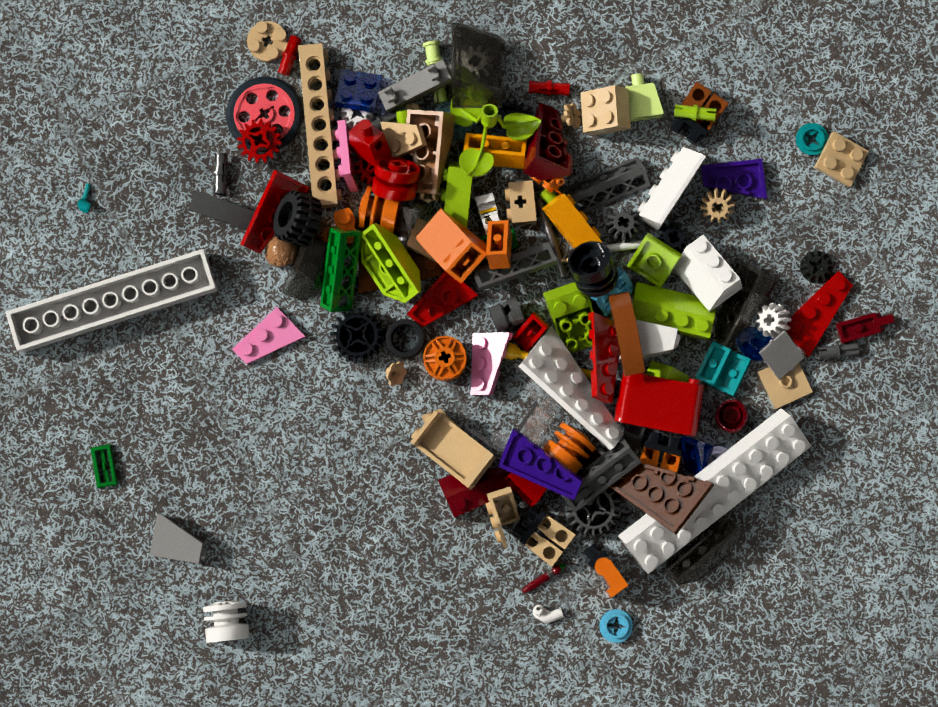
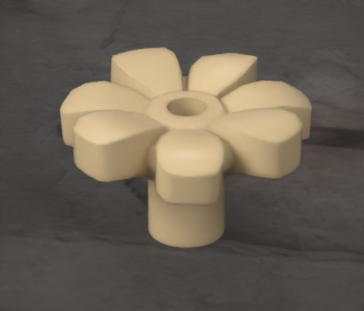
(571, 115)

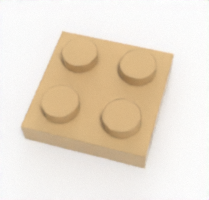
(841, 159)

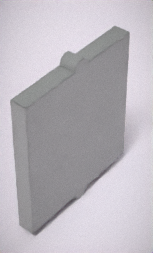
(781, 355)

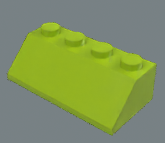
(673, 310)

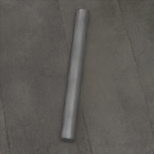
(551, 238)

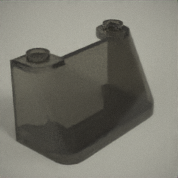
(476, 67)

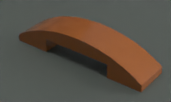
(627, 333)

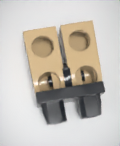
(539, 531)

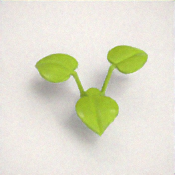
(517, 126)

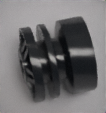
(593, 269)

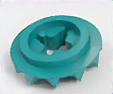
(810, 129)

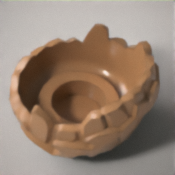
(280, 252)

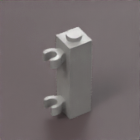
(416, 86)

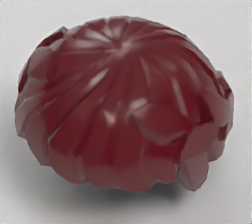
(731, 416)

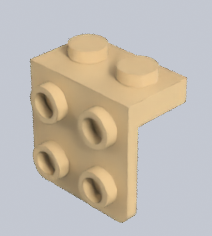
(504, 511)

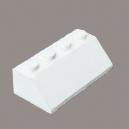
(670, 188)

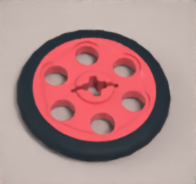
(260, 87)

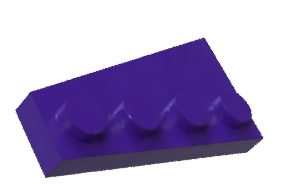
(536, 465)

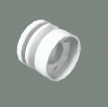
(226, 622)

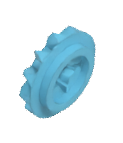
(623, 619)

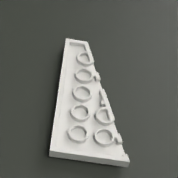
(564, 381)

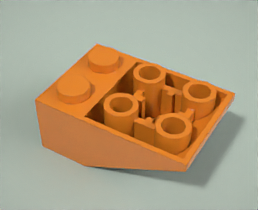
(452, 245)

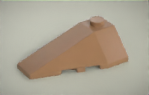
(432, 158)

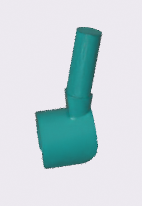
(84, 205)

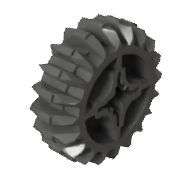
(610, 513)

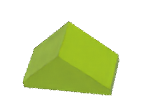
(666, 371)

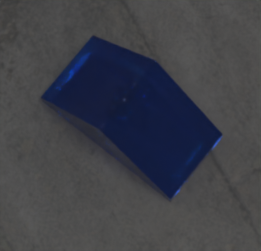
(695, 454)

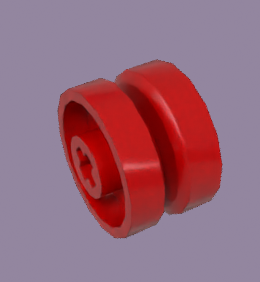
(395, 178)

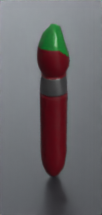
(556, 570)

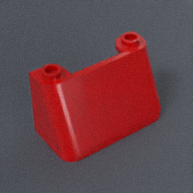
(659, 403)

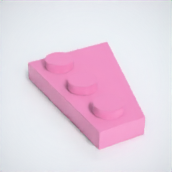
(347, 166)
(268, 336)
(487, 356)

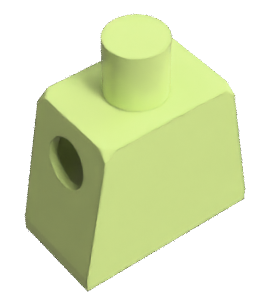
(643, 100)

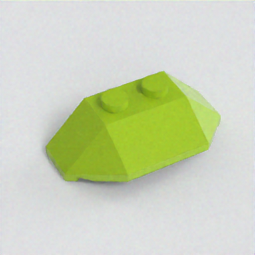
(389, 264)

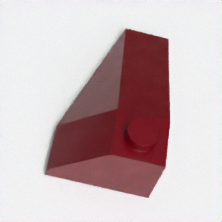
(547, 149)
(463, 499)

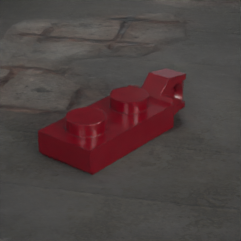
(862, 326)

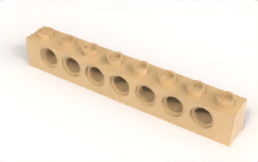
(307, 55)

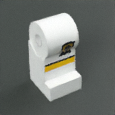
(487, 209)

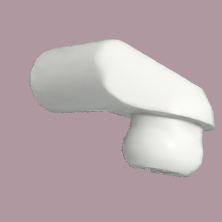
(545, 615)

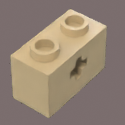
(525, 191)

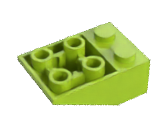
(570, 316)

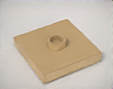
(788, 388)

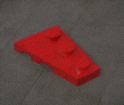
(440, 300)

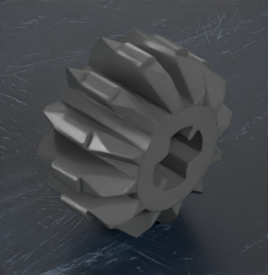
(614, 221)

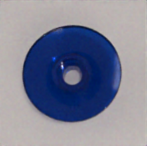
(751, 342)

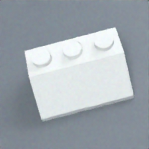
(707, 273)

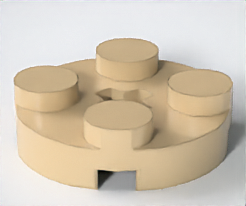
(264, 30)

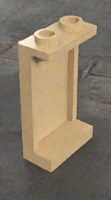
(452, 449)

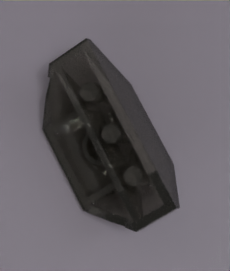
(308, 269)
(703, 552)

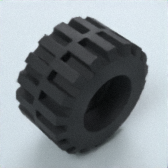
(297, 218)

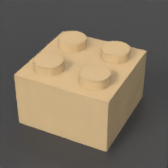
(605, 110)

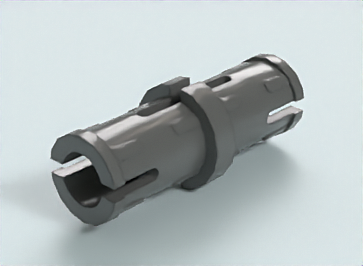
(220, 173)

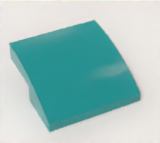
(723, 369)

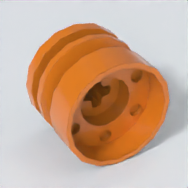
(378, 210)
(456, 363)
(569, 447)

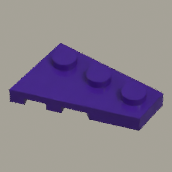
(736, 177)

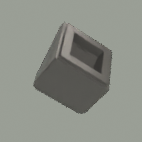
(633, 435)

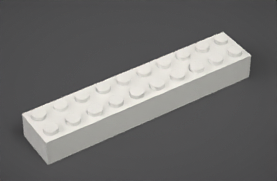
(111, 301)
(734, 478)

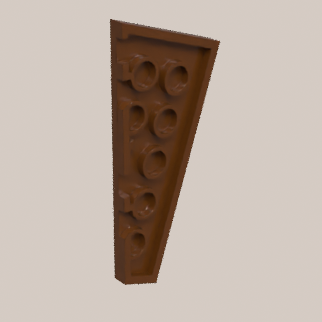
(659, 492)

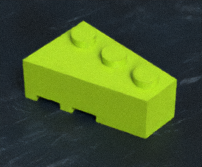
(457, 193)

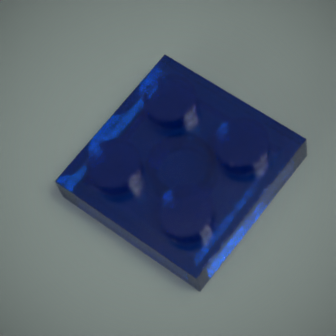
(358, 90)

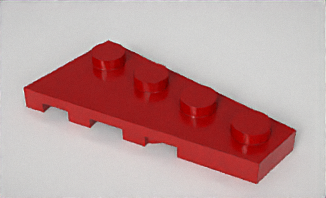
(261, 225)
(816, 314)
(604, 357)

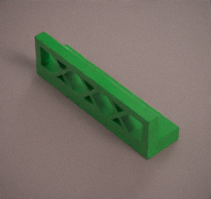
(335, 270)

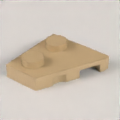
(403, 138)

